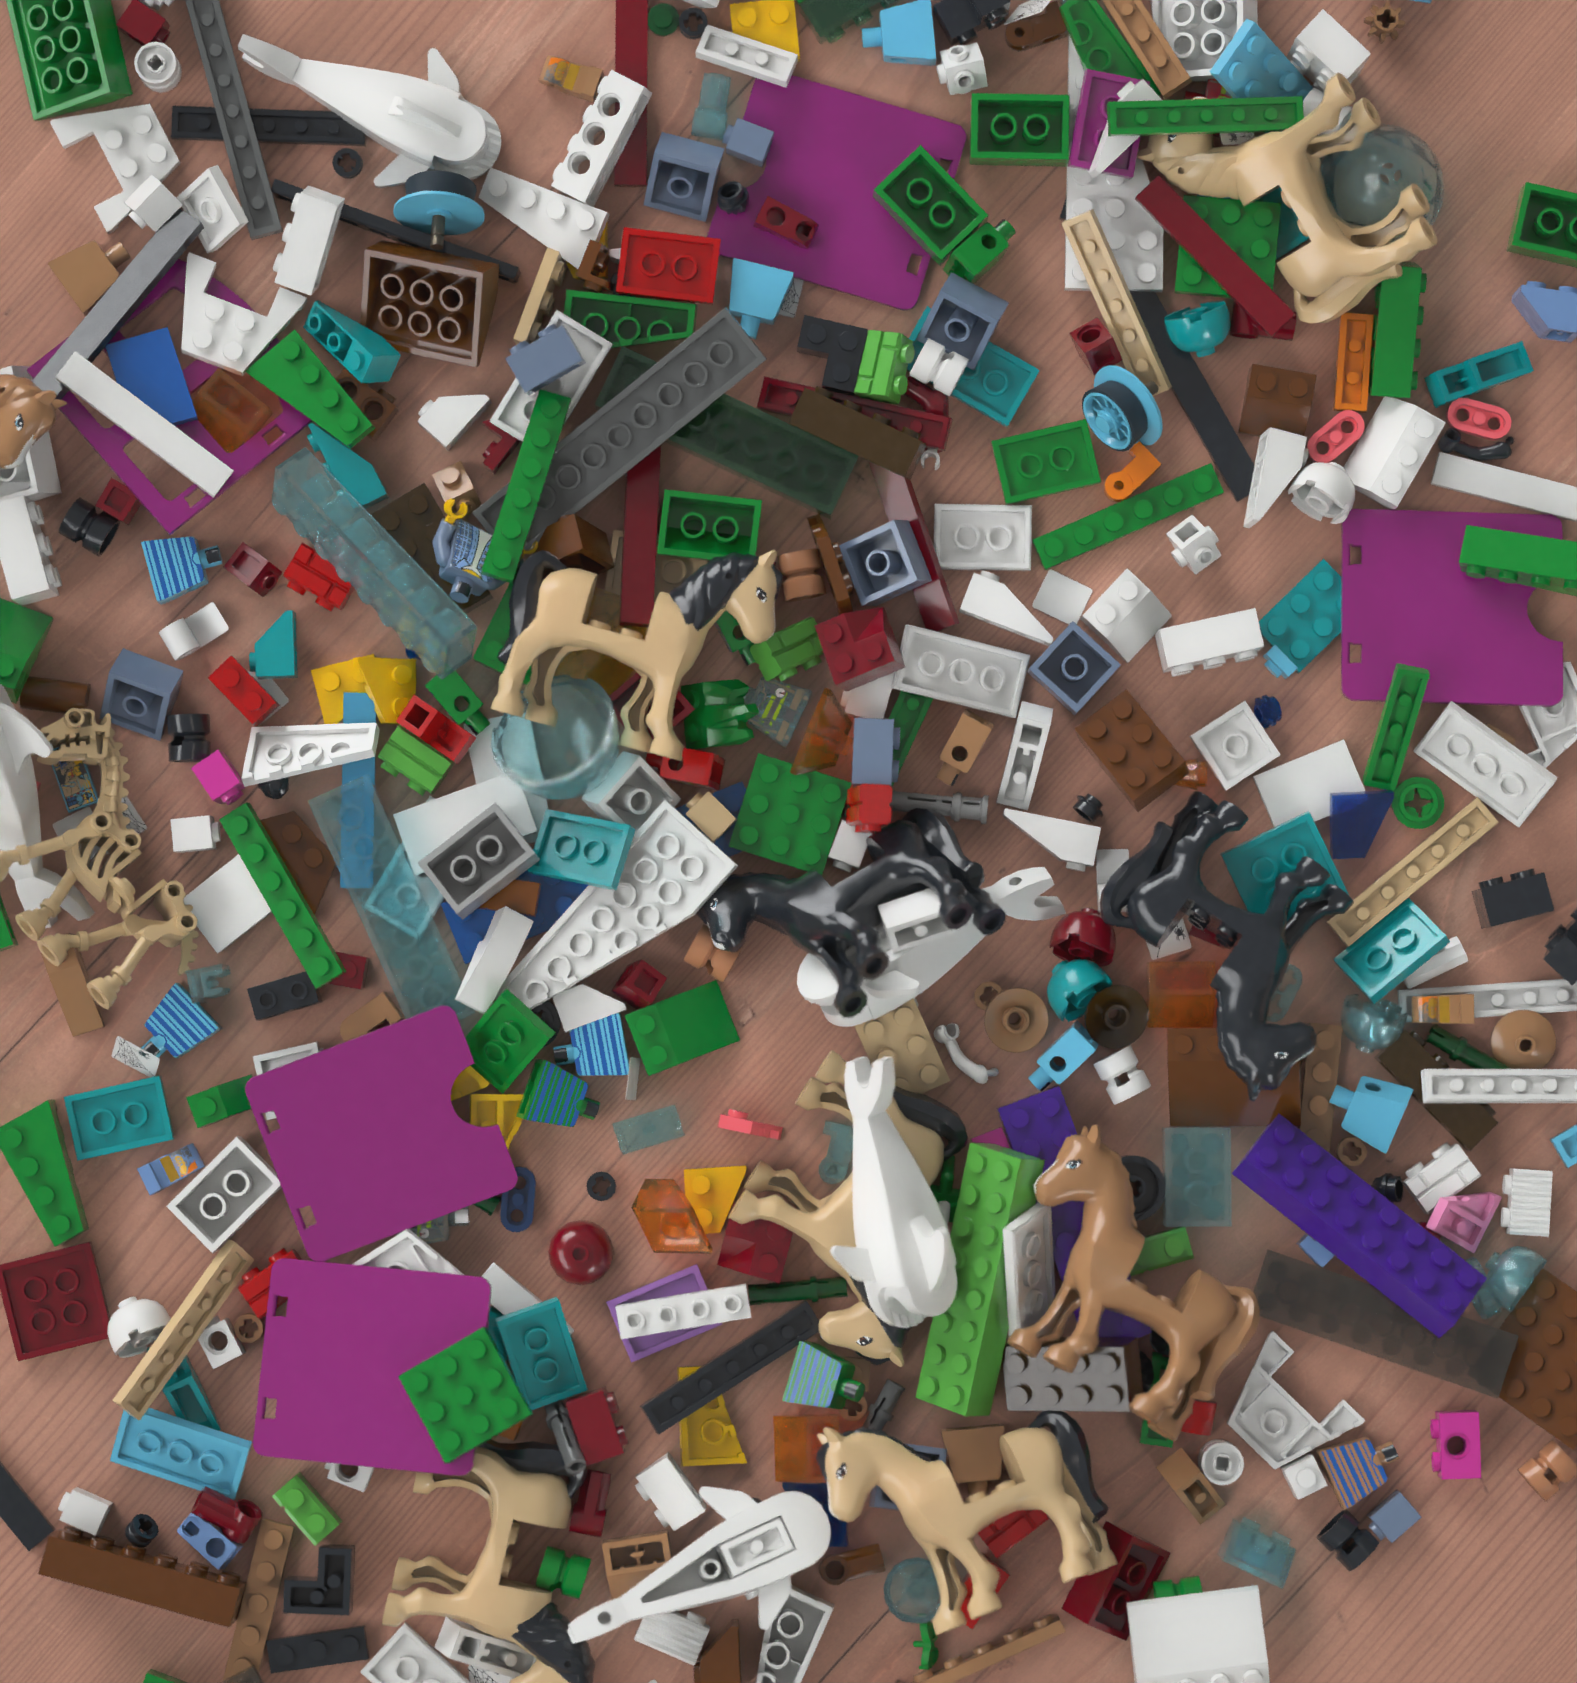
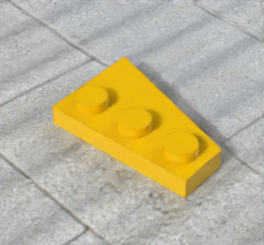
(708, 1433)

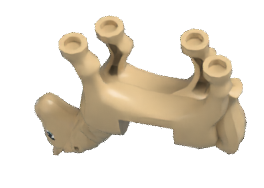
(1341, 258)

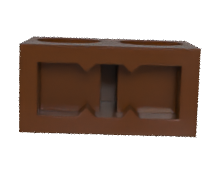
(366, 397)

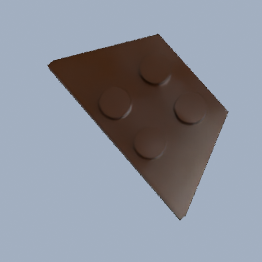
(831, 559)
(303, 855)

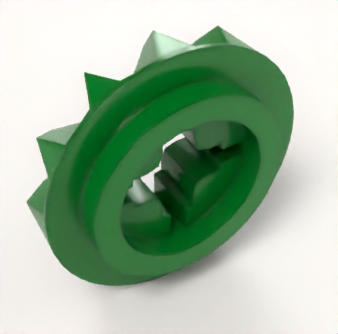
(1429, 813)

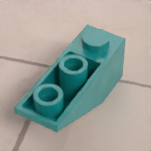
(352, 344)
(348, 468)

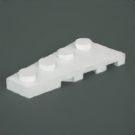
(545, 215)
(299, 749)

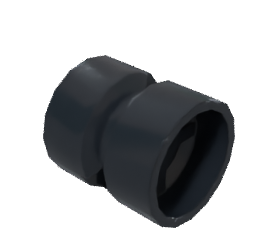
(86, 525)
(189, 737)
(1339, 1531)

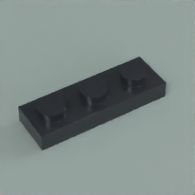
(317, 1649)

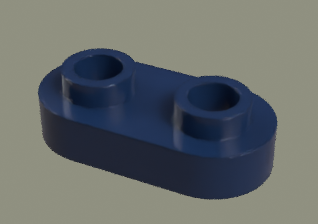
(519, 1199)

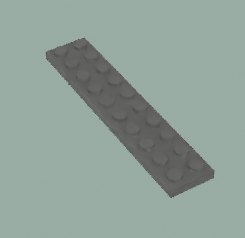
(638, 421)

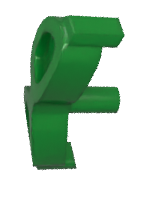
(930, 1652)

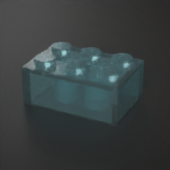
(1196, 1176)

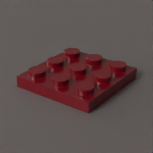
(54, 1301)

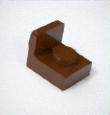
(593, 262)

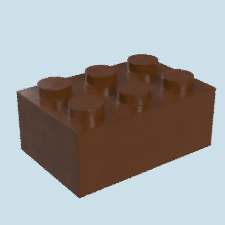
(1132, 750)

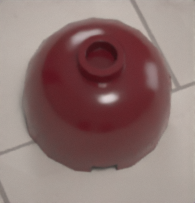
(1084, 937)
(580, 1252)

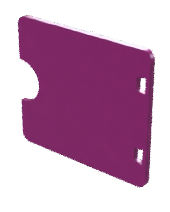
(825, 165)
(1424, 612)
(376, 1134)
(341, 1360)

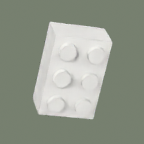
(1325, 50)
(26, 552)
(1209, 642)
(225, 1194)

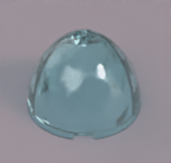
(1355, 182)
(565, 758)

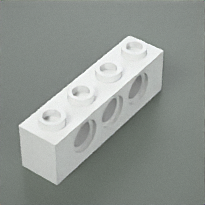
(617, 131)
(683, 1311)

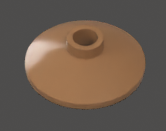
(1519, 1026)
(1027, 1030)

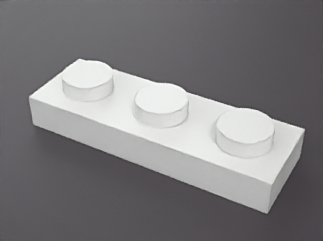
(746, 56)

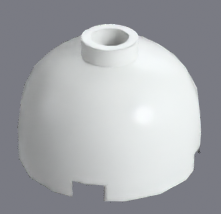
(1323, 491)
(136, 1326)

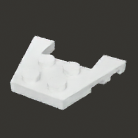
(131, 144)
(224, 331)
(1554, 726)
(408, 1253)
(1274, 1420)

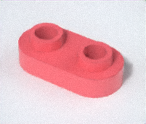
(1478, 418)
(1334, 437)

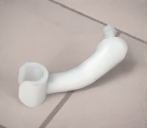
(948, 1036)

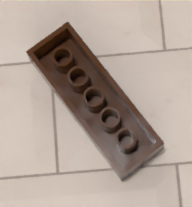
(143, 1577)

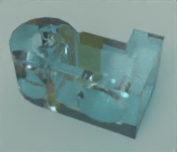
(836, 1162)

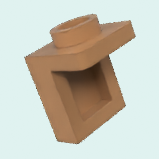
(455, 484)

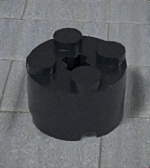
(1150, 1187)

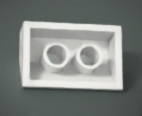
(1392, 450)

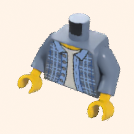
(461, 554)

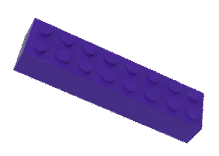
(1039, 1129)
(1359, 1226)

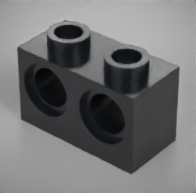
(283, 996)

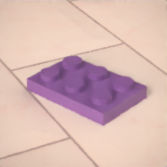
(678, 1283)

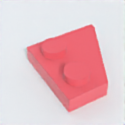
(738, 1122)

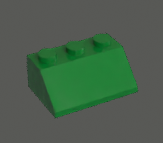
(708, 525)

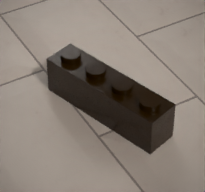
(858, 433)
(1406, 1060)

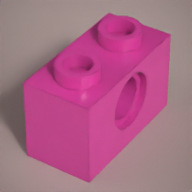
(219, 778)
(1465, 1463)

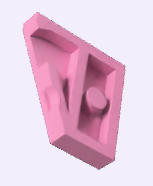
(1464, 1218)

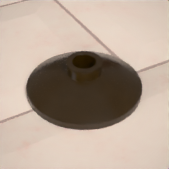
(1125, 1026)

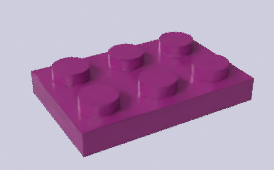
(1096, 91)

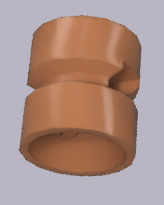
(801, 574)
(704, 954)
(1551, 1458)

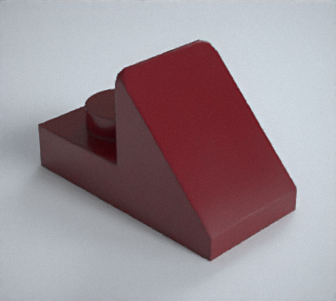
(498, 452)

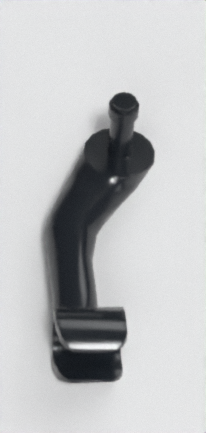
(1452, 442)

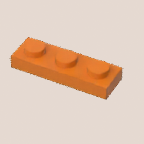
(1353, 362)

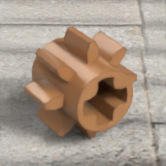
(1376, 25)

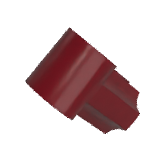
(1245, 327)
(590, 1511)
(234, 1518)

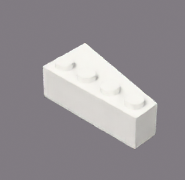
(793, 1638)

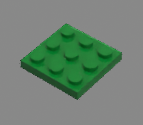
(1246, 229)
(789, 815)
(465, 1395)

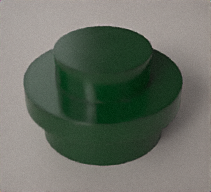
(663, 19)

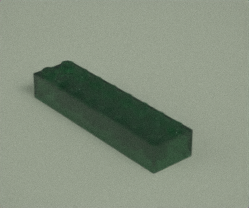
(752, 444)

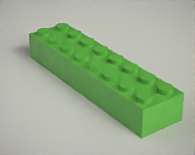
(971, 1335)

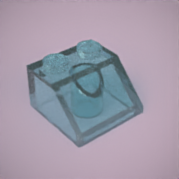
(1257, 1552)

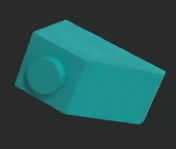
(277, 650)

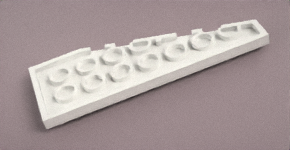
(1127, 226)
(663, 883)

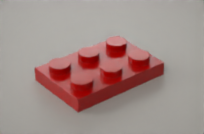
(668, 266)

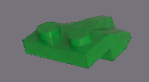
(718, 714)

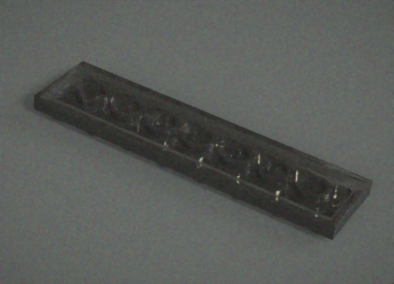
(1372, 1323)

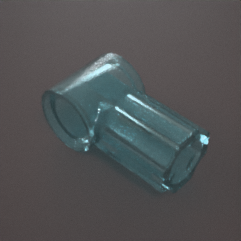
(711, 114)

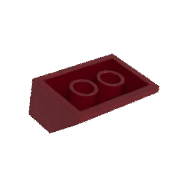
(1103, 1596)

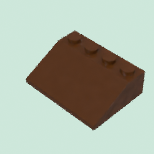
(429, 301)
(1212, 1095)

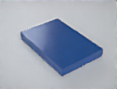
(153, 374)

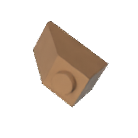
(1190, 1485)

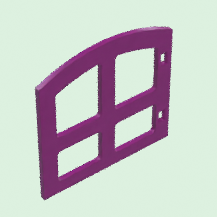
(111, 441)

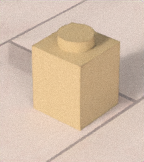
(709, 815)

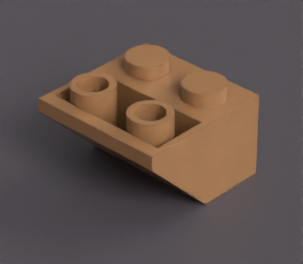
(634, 1558)

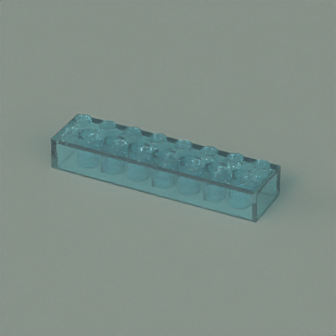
(373, 563)
(388, 898)

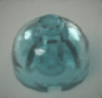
(1372, 1024)
(1512, 1274)
(912, 1590)

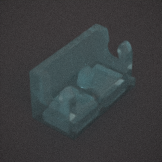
(202, 983)
(648, 1129)

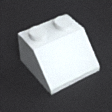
(1126, 615)
(630, 792)
(670, 1492)

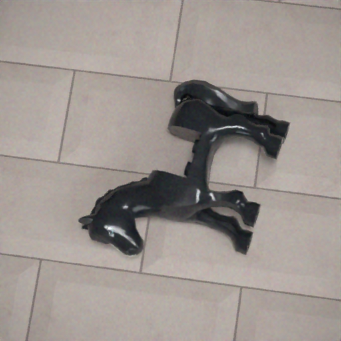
(1166, 884)
(827, 920)

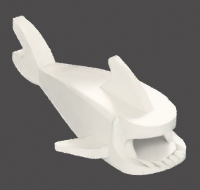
(413, 117)
(21, 811)
(921, 966)
(898, 1224)
(744, 1554)

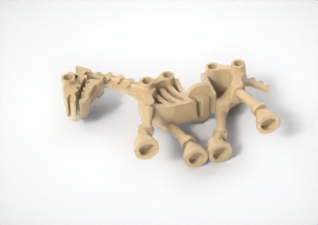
(106, 830)

